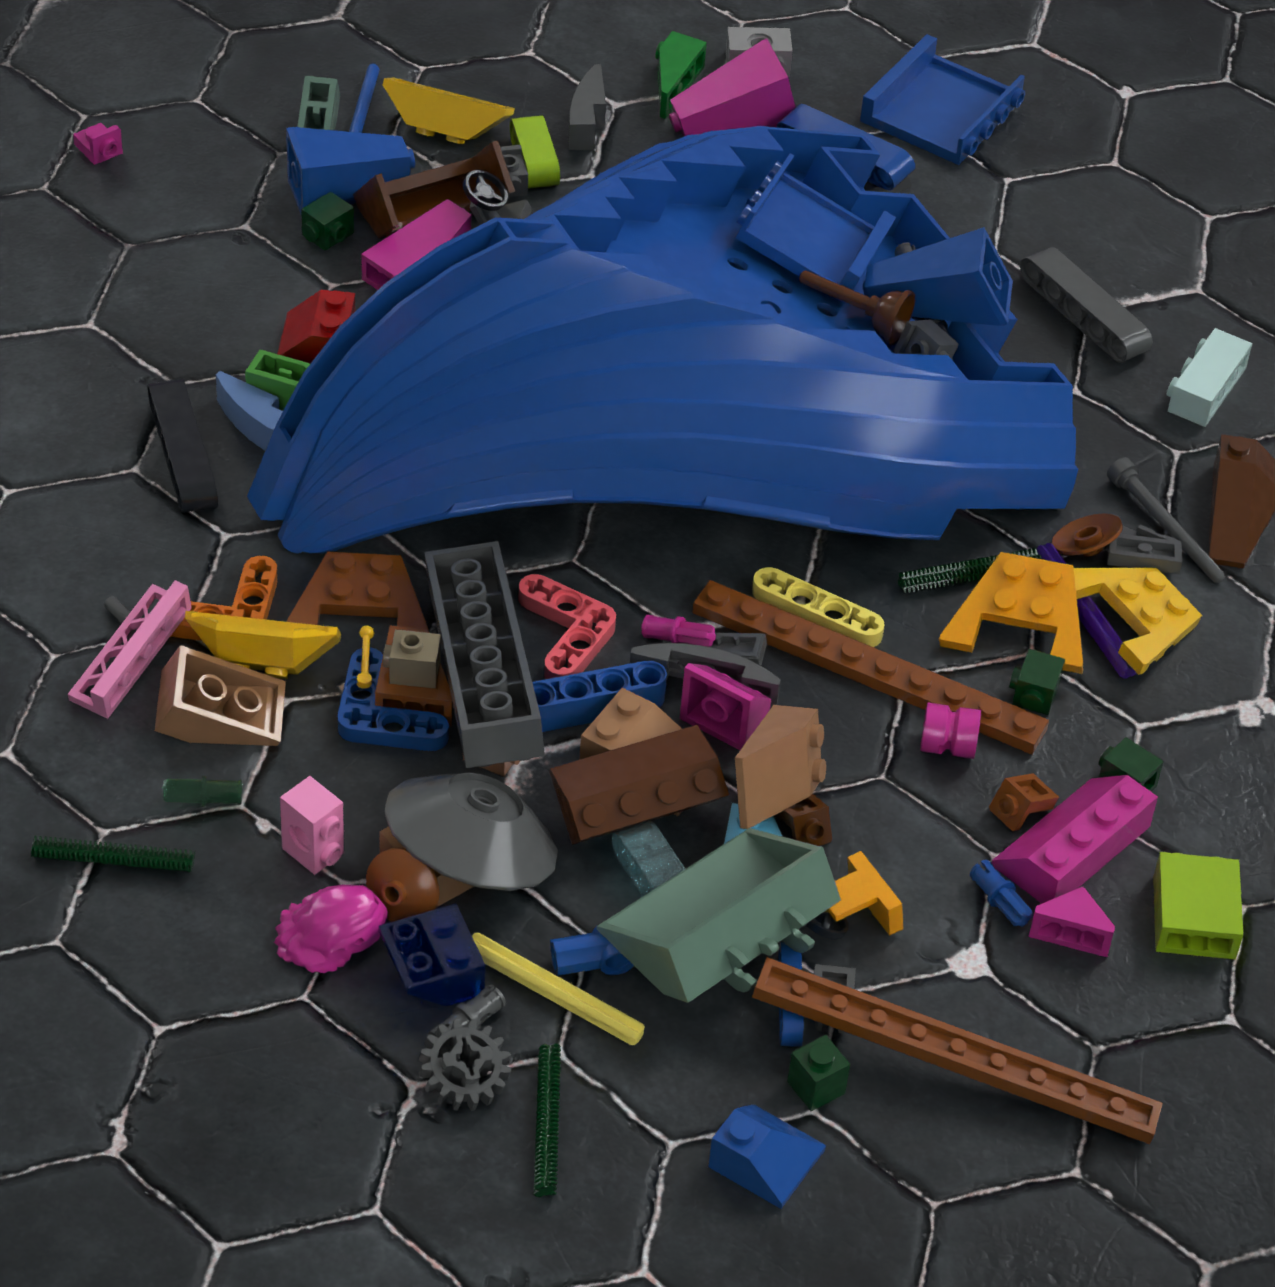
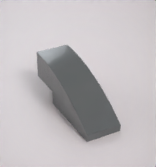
(587, 110)

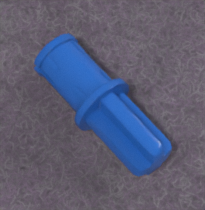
(1001, 893)

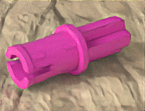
(678, 630)

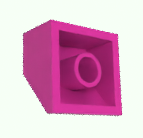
(721, 705)

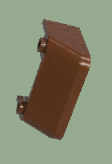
(400, 201)

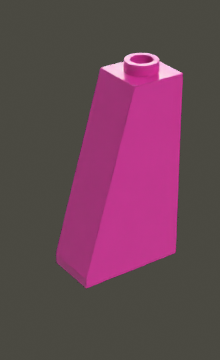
(413, 242)

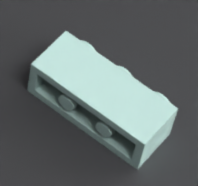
(1208, 376)

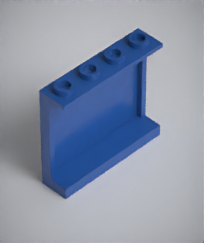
(939, 103)
(809, 230)

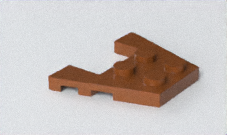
(360, 587)

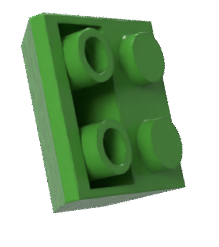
(275, 374)

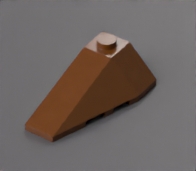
(1240, 499)

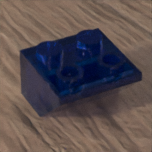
(436, 956)

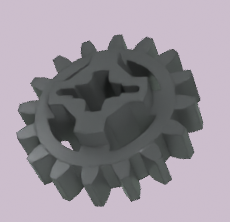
(453, 1077)

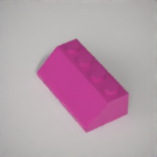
(1078, 837)

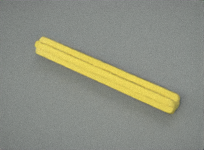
(559, 990)

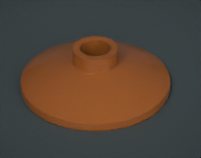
(1087, 534)
(410, 877)

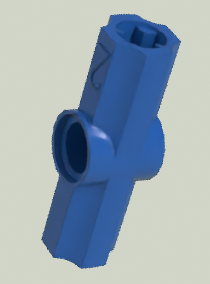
(587, 953)

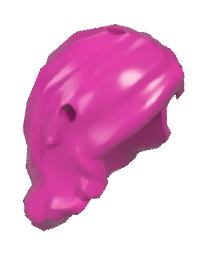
(330, 927)

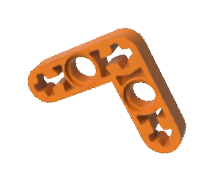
(246, 588)

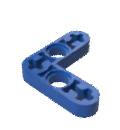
(366, 712)

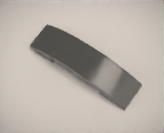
(677, 655)

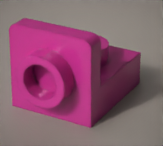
(99, 142)

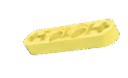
(821, 602)

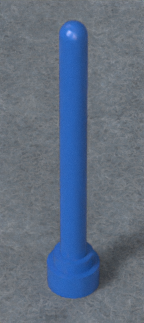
(364, 98)

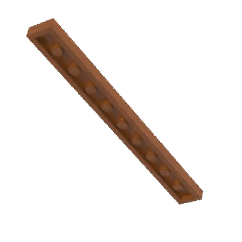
(867, 664)
(958, 1050)

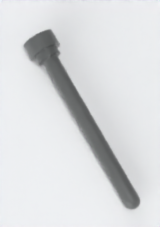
(1125, 475)

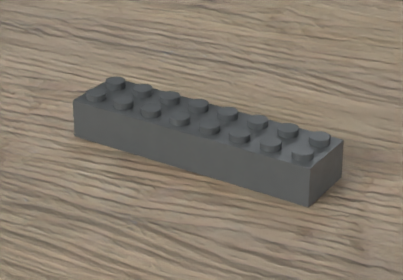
(484, 655)

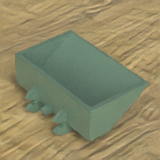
(725, 913)

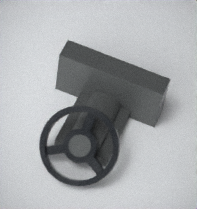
(483, 198)

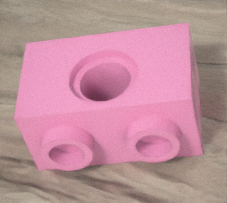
(312, 825)

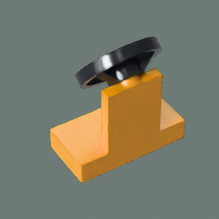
(858, 890)

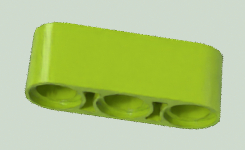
(536, 150)

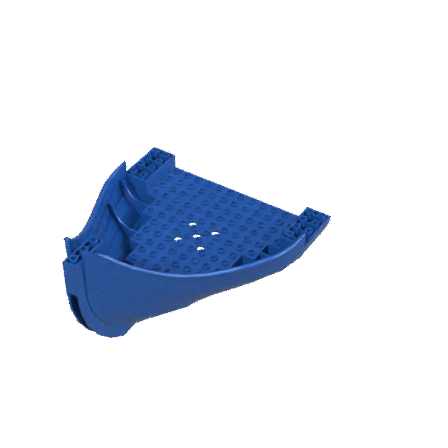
(663, 365)

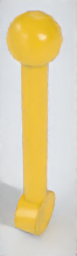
(364, 679)

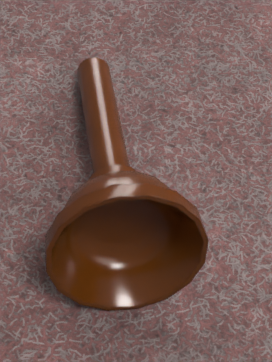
(887, 313)

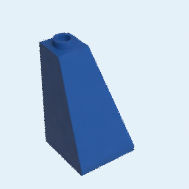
(341, 162)
(950, 280)

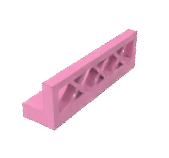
(136, 653)

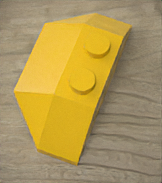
(444, 111)
(263, 644)

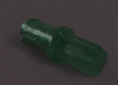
(202, 791)

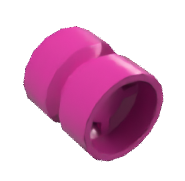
(950, 730)

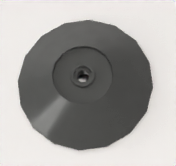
(471, 830)

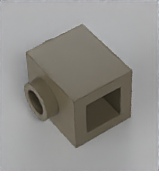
(413, 658)

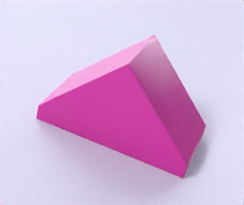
(1073, 922)

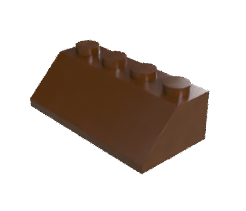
(638, 783)

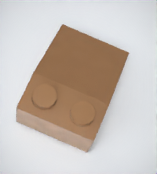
(218, 701)
(625, 722)
(779, 763)

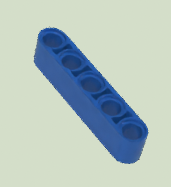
(893, 162)
(582, 696)

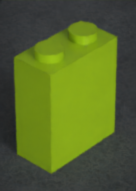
(1197, 905)

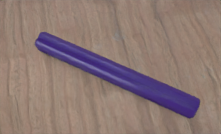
(1094, 621)

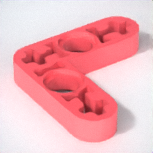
(534, 594)

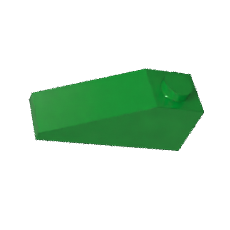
(679, 64)

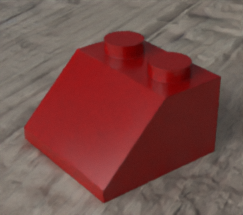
(314, 323)

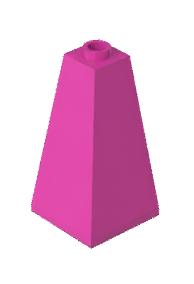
(737, 95)

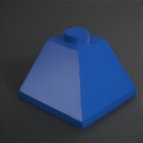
(763, 1153)

